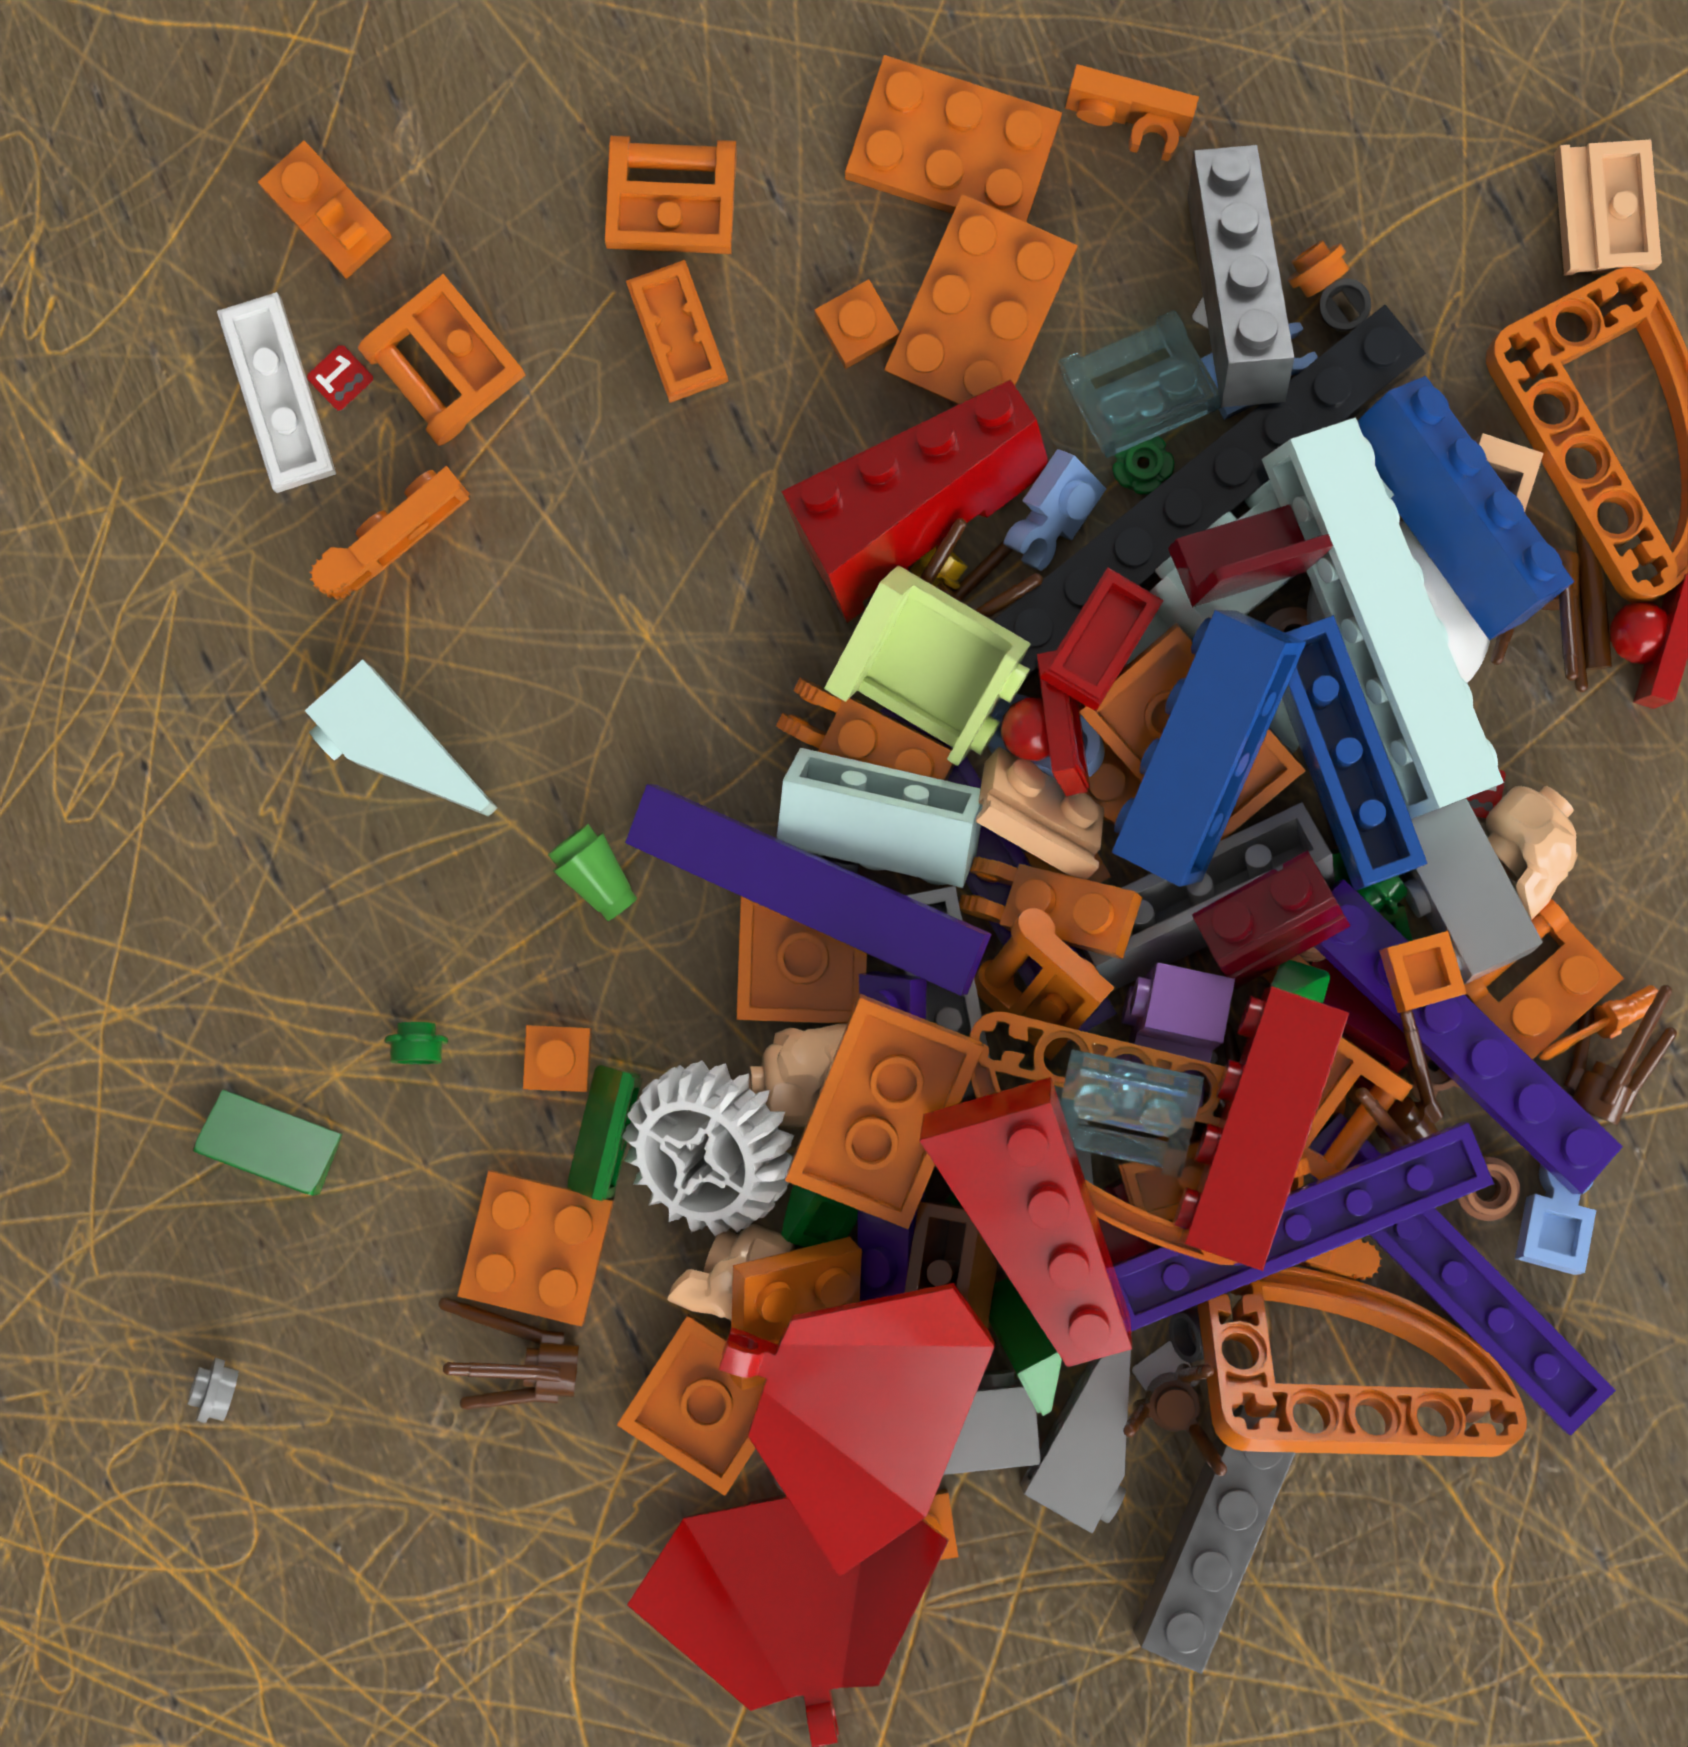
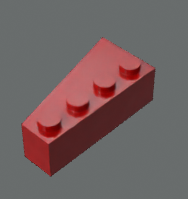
(911, 488)
(1030, 1202)

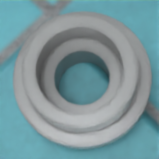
(213, 1391)

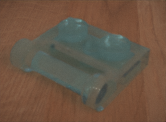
(1148, 399)
(1134, 1099)

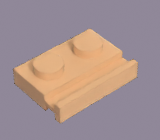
(1607, 207)
(1037, 815)

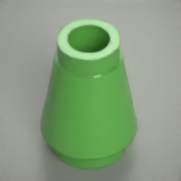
(593, 872)

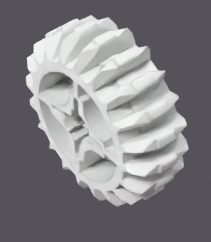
(709, 1164)

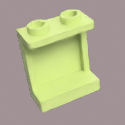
(932, 662)

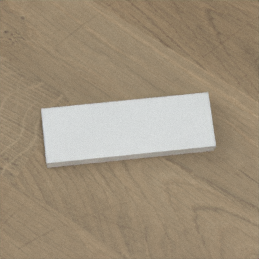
(276, 392)

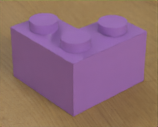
(1178, 1012)

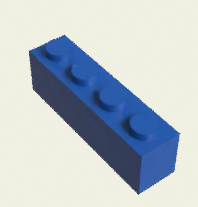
(1461, 509)
(1206, 746)
(1349, 760)

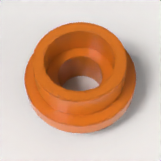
(1318, 268)

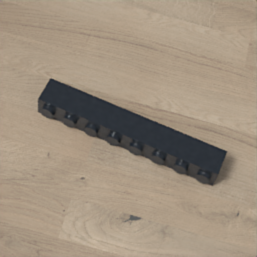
(1217, 479)

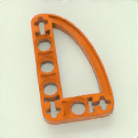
(1579, 429)
(1107, 1206)
(1256, 1387)

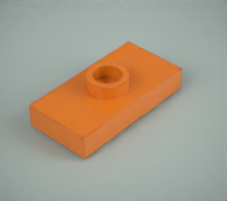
(677, 331)

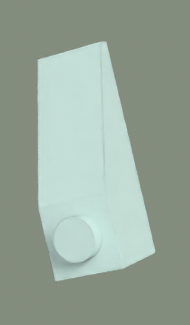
(380, 732)

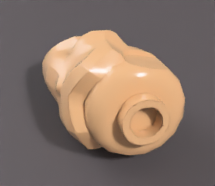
(1533, 842)
(796, 1070)
(712, 1289)

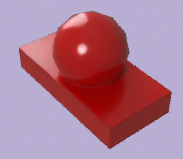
(1101, 639)
(1656, 639)
(1049, 728)

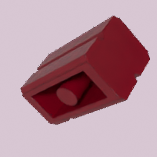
(1270, 920)

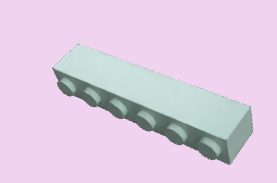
(1385, 617)

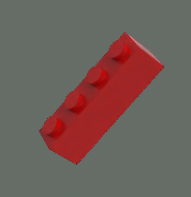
(1262, 1126)

